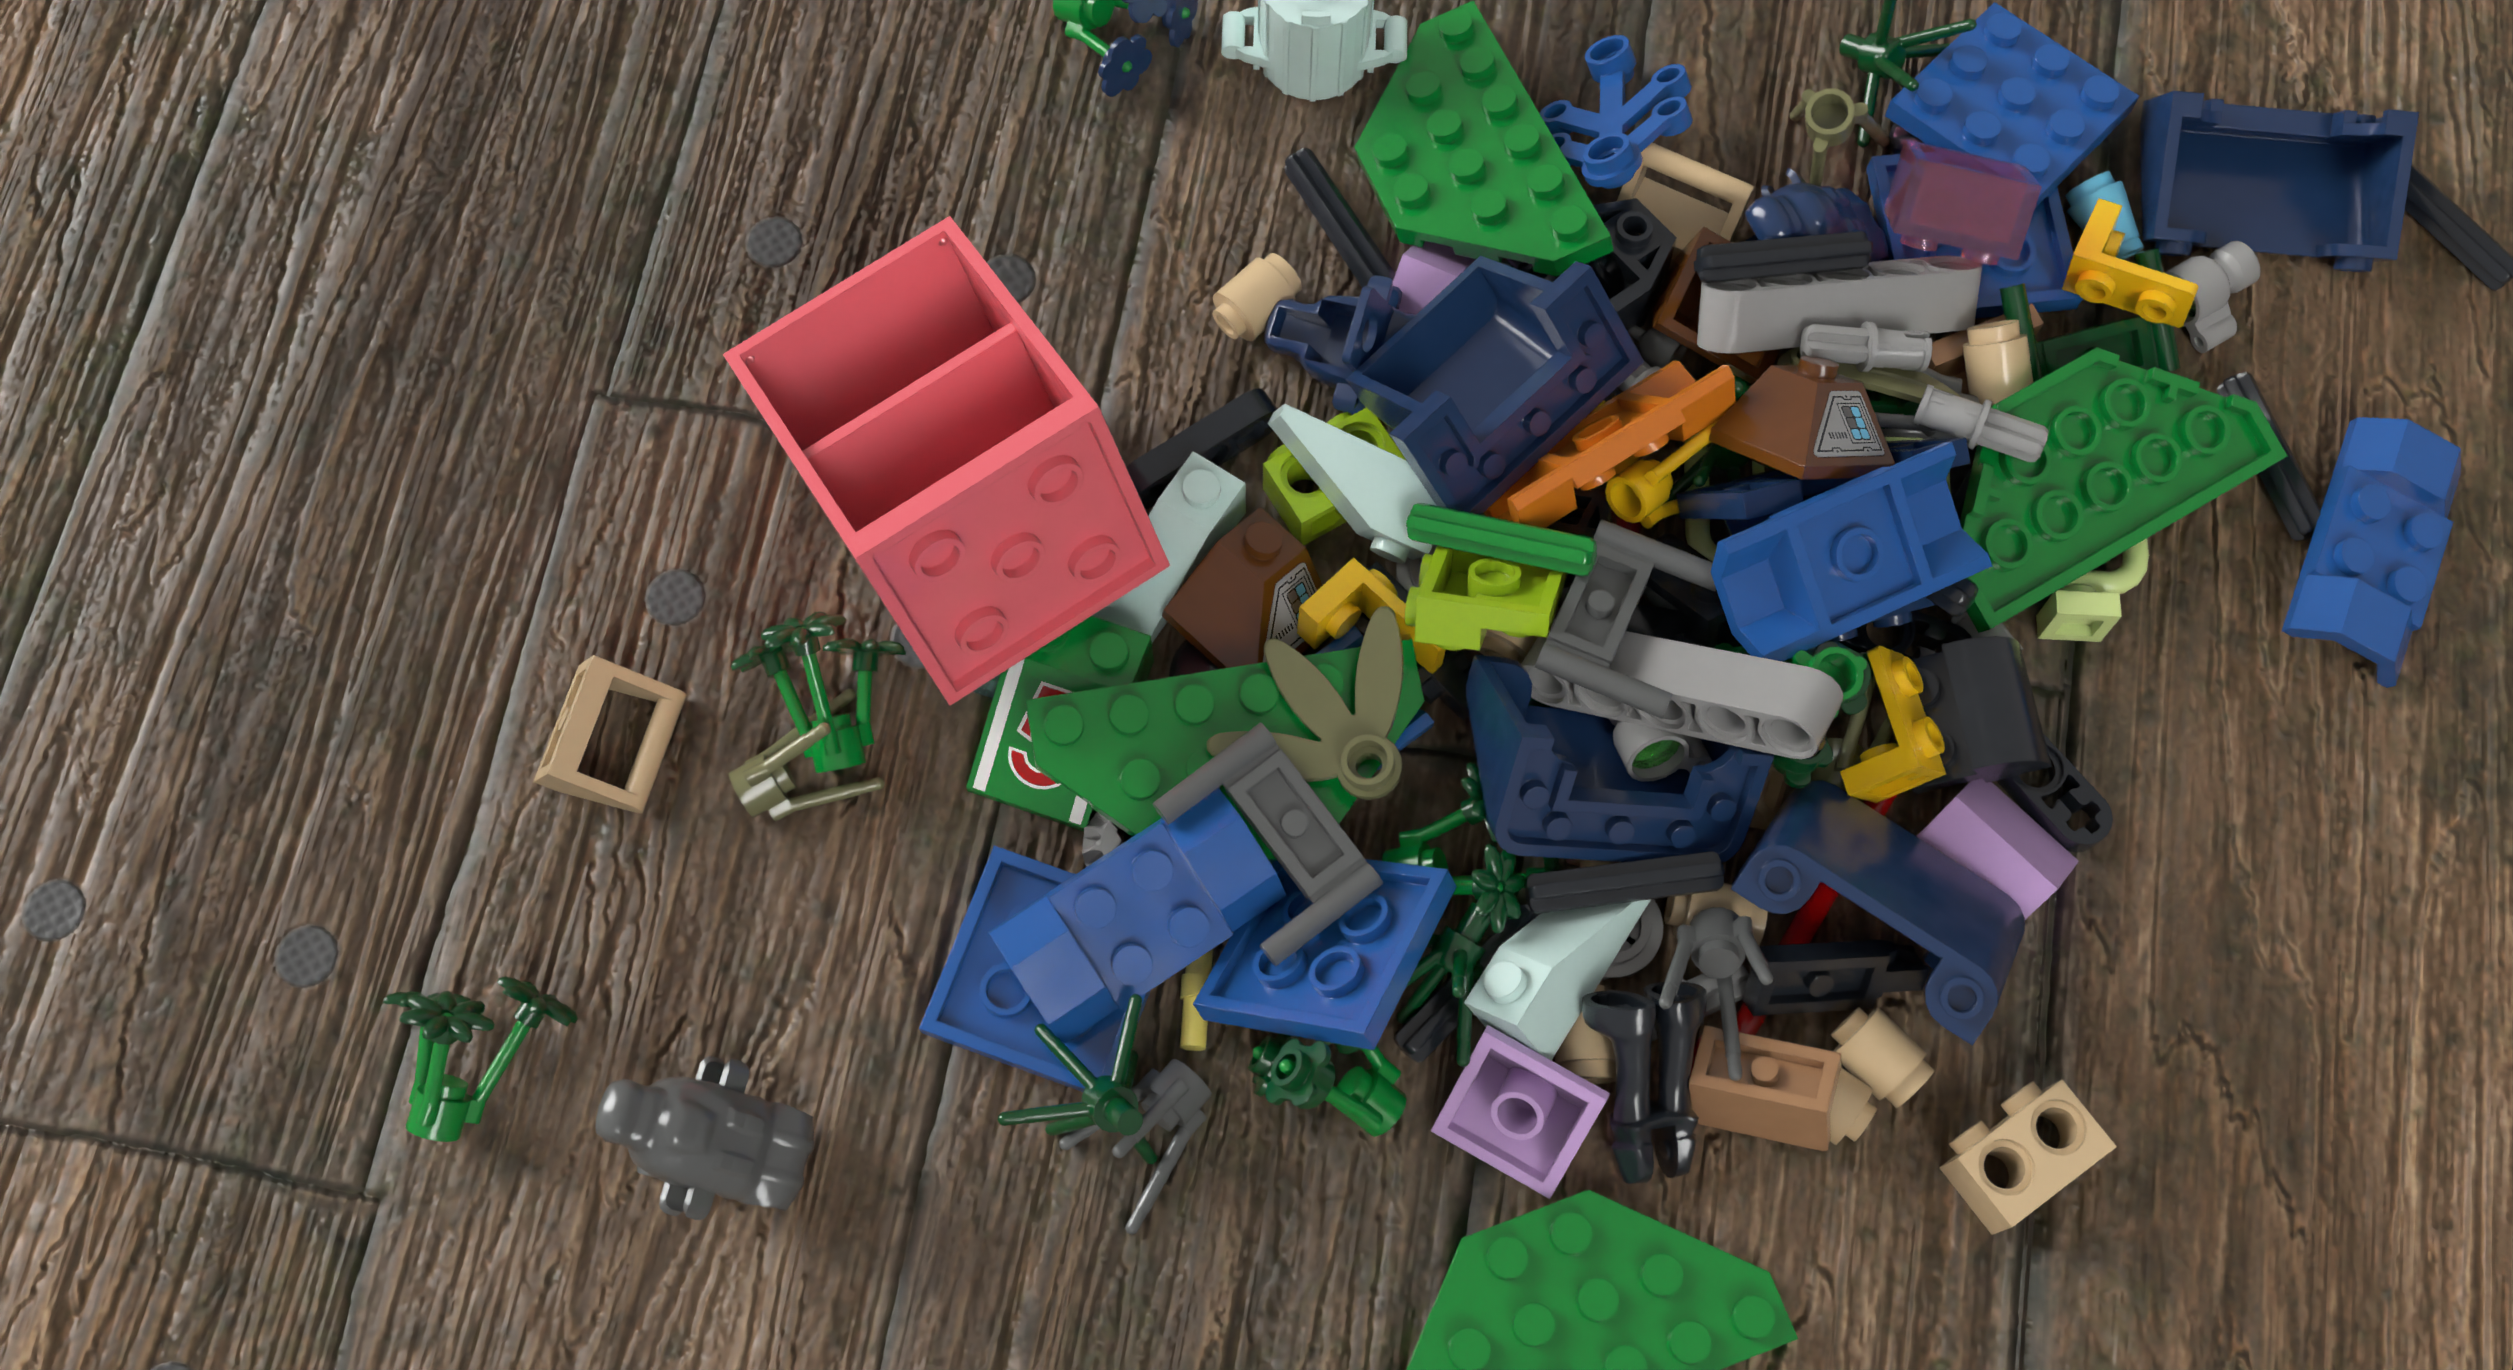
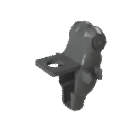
(709, 1138)

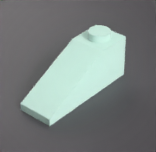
(1359, 479)
(1188, 520)
(1546, 968)

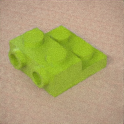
(1474, 593)

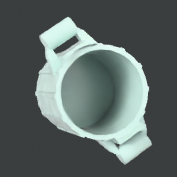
(1314, 45)

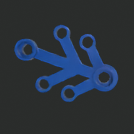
(1613, 155)

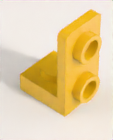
(2103, 278)
(1343, 599)
(1916, 757)

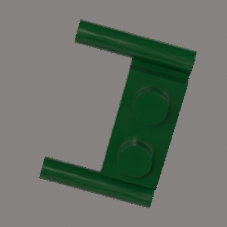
(2132, 337)

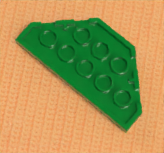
(1471, 159)
(2117, 466)
(1145, 737)
(1597, 1292)

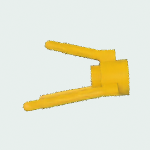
(1644, 486)

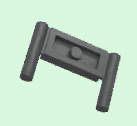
(1601, 608)
(1292, 827)

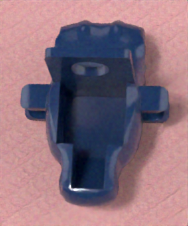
(1813, 210)
(1337, 334)

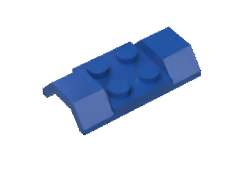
(2377, 542)
(1845, 557)
(1138, 915)

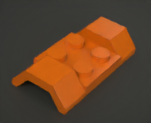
(1632, 423)

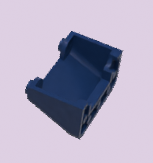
(2274, 179)
(1564, 792)
(1903, 881)

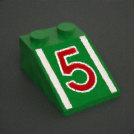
(1079, 660)

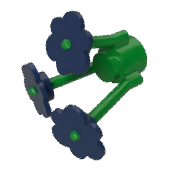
(1125, 56)

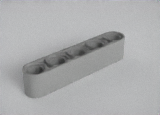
(1898, 294)
(1714, 697)

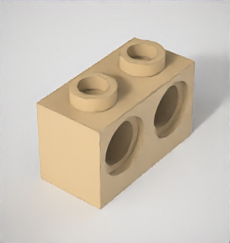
(2033, 1167)

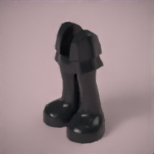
(1629, 1025)

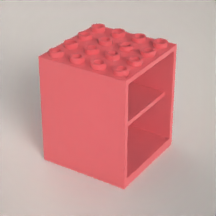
(952, 457)

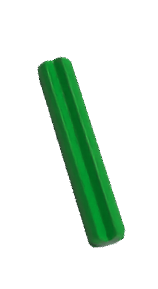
(1502, 539)

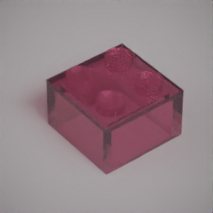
(1961, 202)

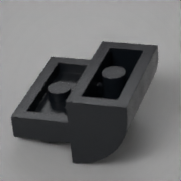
(1984, 711)

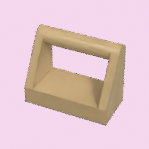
(1683, 213)
(578, 720)

